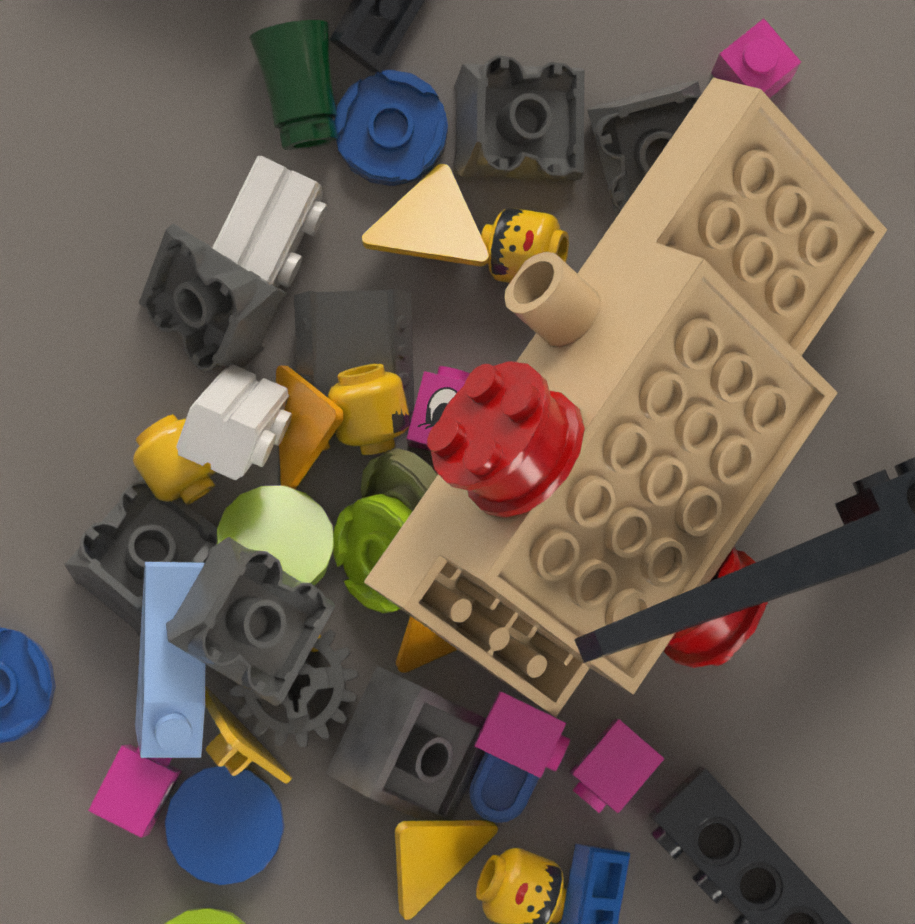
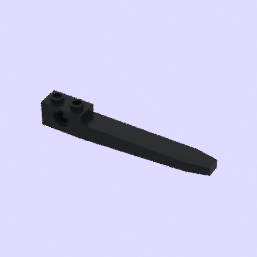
(875, 529)

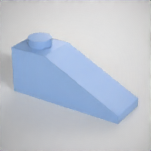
(169, 679)

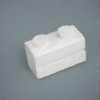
(271, 220)
(235, 423)

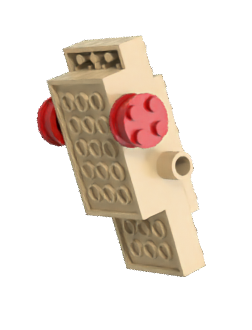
(638, 412)

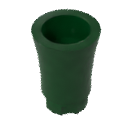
(298, 81)

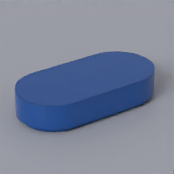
(500, 789)

